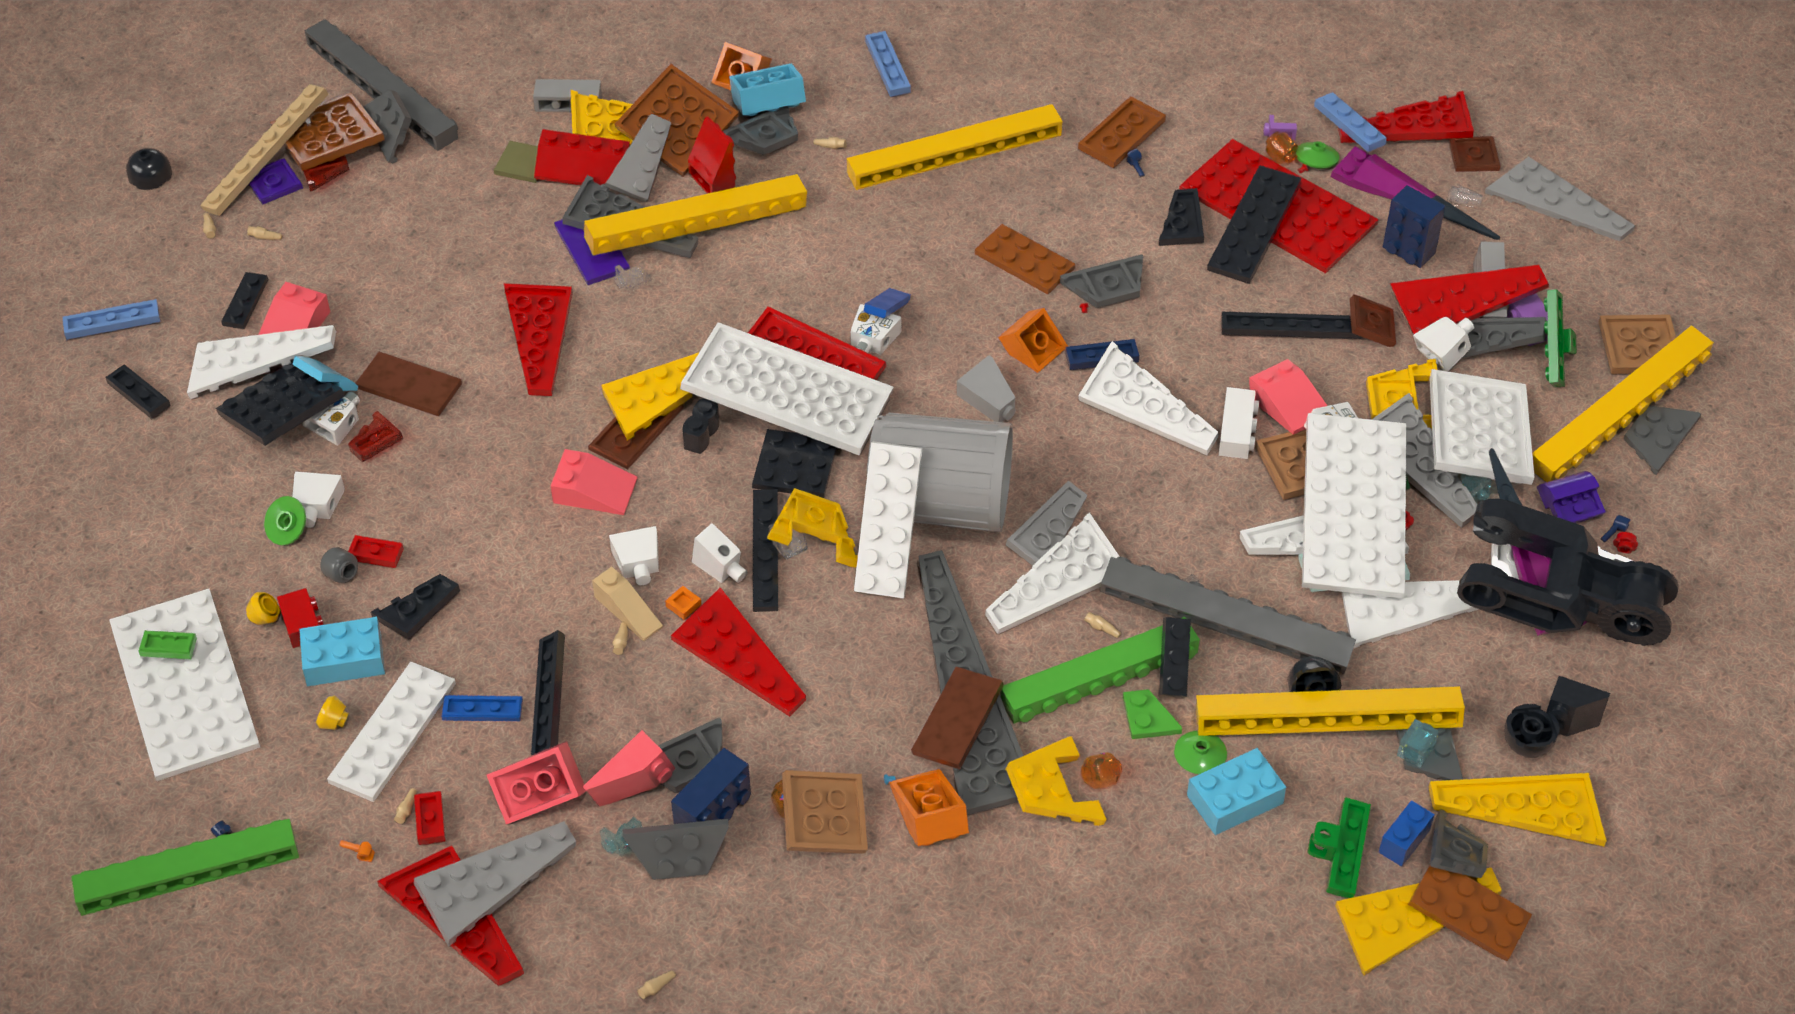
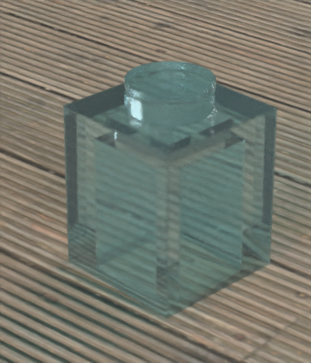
(1417, 743)

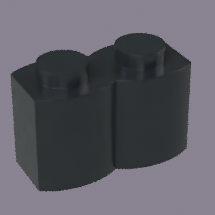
(701, 426)

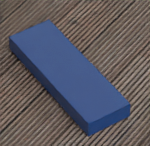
(886, 303)
(482, 708)

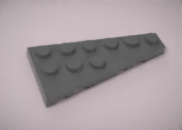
(598, 201)

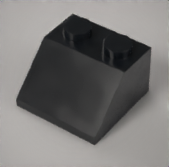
(1577, 706)

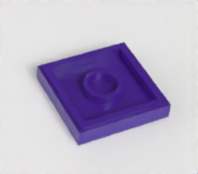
(275, 181)

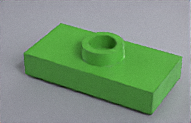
(167, 644)

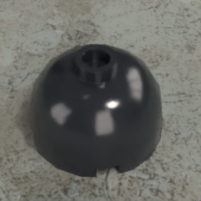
(148, 169)
(1313, 675)
(1531, 730)

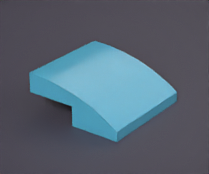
(323, 373)

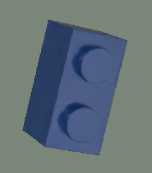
(1406, 833)

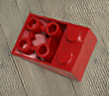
(712, 158)

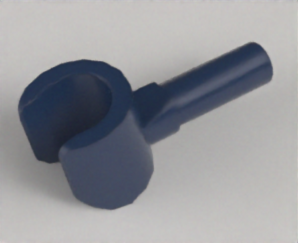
(1133, 159)
(1620, 523)
(221, 828)

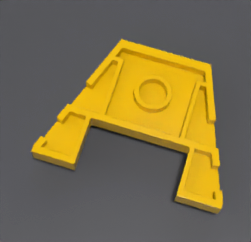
(1390, 386)
(817, 518)
(1042, 787)

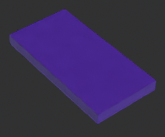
(591, 267)

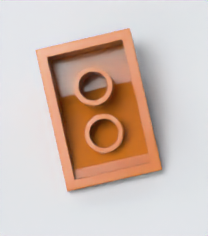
(930, 807)

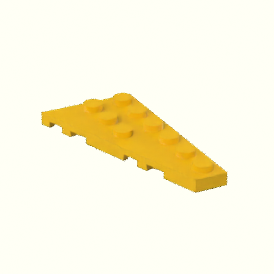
(597, 116)
(647, 394)
(1543, 803)
(1385, 924)

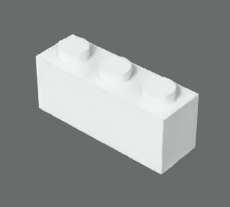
(1238, 423)

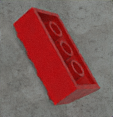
(572, 157)

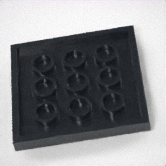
(278, 403)

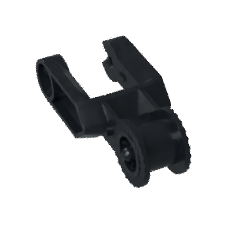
(1579, 584)

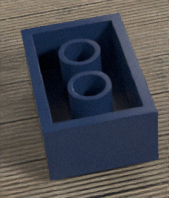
(1413, 226)
(714, 790)

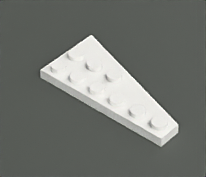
(1056, 578)

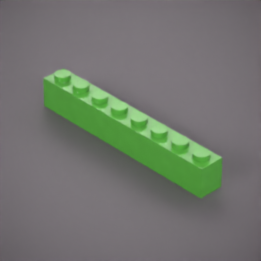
(1086, 675)
(184, 867)

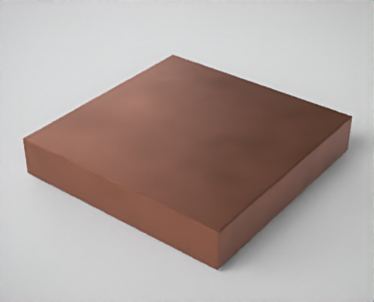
(1474, 154)
(1372, 321)

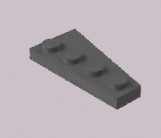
(1504, 333)

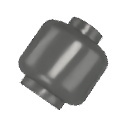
(339, 565)

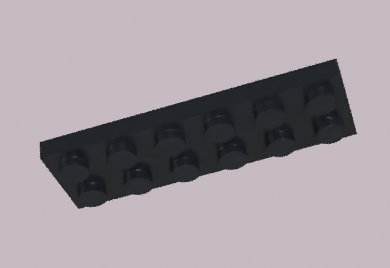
(1254, 224)

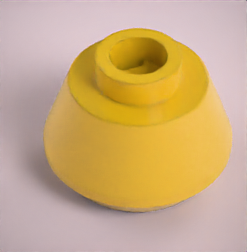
(262, 609)
(332, 714)

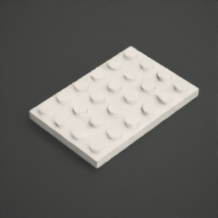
(1478, 415)

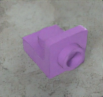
(1271, 127)

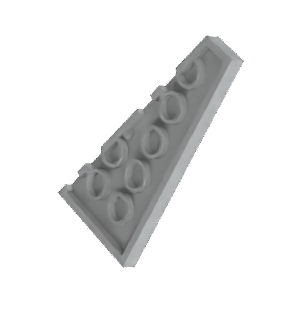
(1555, 197)
(1438, 486)
(484, 882)

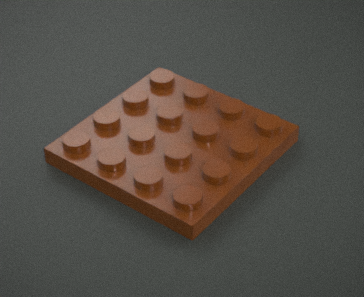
(685, 105)
(333, 131)

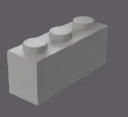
(555, 94)

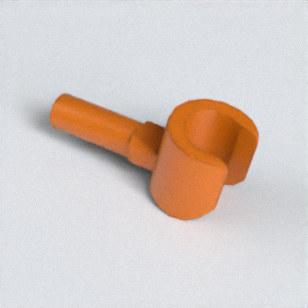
(365, 850)

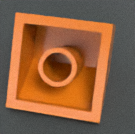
(736, 61)
(1033, 340)

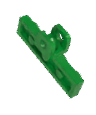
(1558, 339)
(1343, 846)

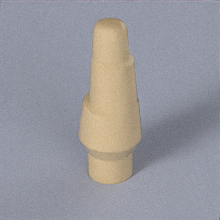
(833, 142)
(209, 226)
(262, 233)
(1100, 623)
(620, 639)
(405, 807)
(654, 985)

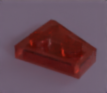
(325, 172)
(374, 438)

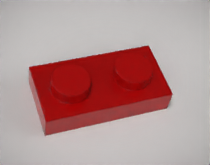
(376, 551)
(429, 818)

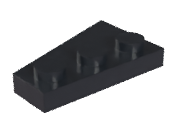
(1183, 220)
(413, 611)

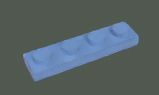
(887, 64)
(1350, 122)
(111, 319)

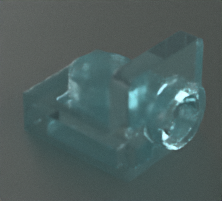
(1478, 486)
(615, 842)

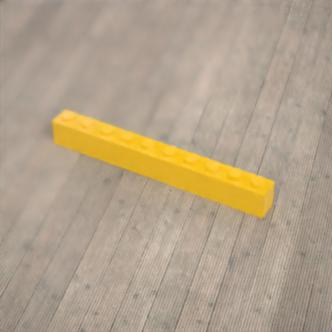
(954, 146)
(694, 214)
(1621, 404)
(1328, 711)

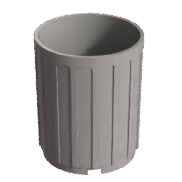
(961, 467)

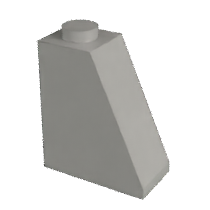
(987, 391)

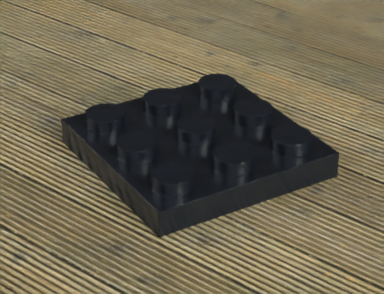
(793, 462)

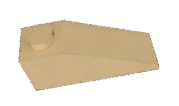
(625, 603)

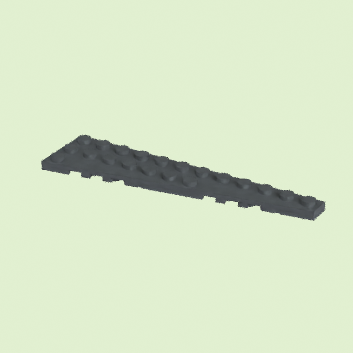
(983, 776)

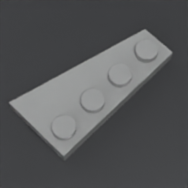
(640, 162)
(1048, 524)

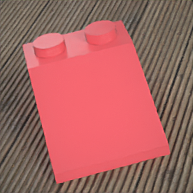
(295, 309)
(1286, 395)
(591, 483)
(630, 772)
(536, 783)

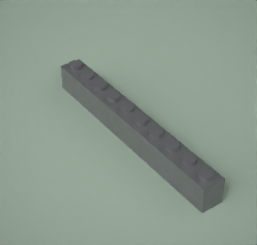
(377, 79)
(1225, 614)

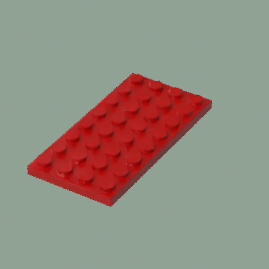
(1317, 224)

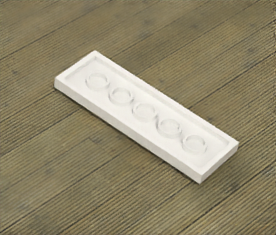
(888, 519)
(391, 731)

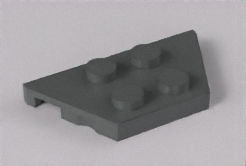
(392, 119)
(765, 132)
(1107, 282)
(1659, 434)
(692, 752)
(1442, 760)
(677, 848)
(1457, 848)

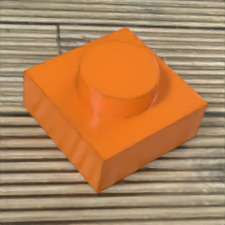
(683, 602)

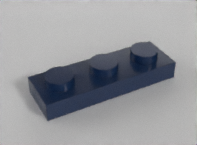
(1090, 354)

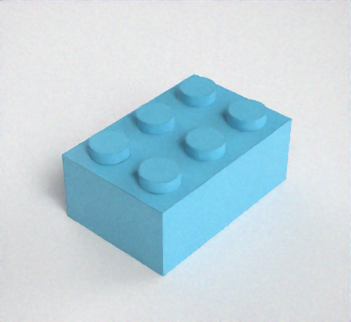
(767, 89)
(342, 651)
(1236, 791)

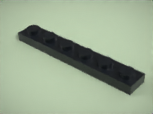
(1287, 325)
(764, 552)
(548, 692)

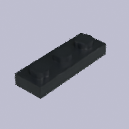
(244, 300)
(138, 391)
(1174, 657)

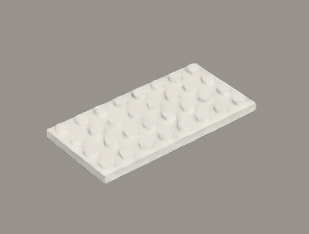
(787, 388)
(1354, 506)
(185, 707)

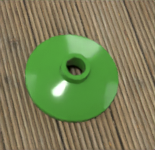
(1317, 155)
(285, 520)
(1196, 759)

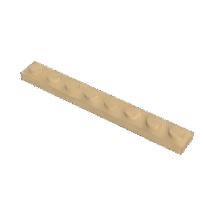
(264, 150)

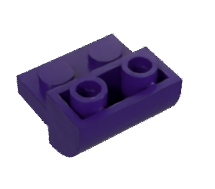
(1572, 497)

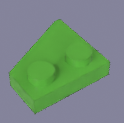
(1148, 716)

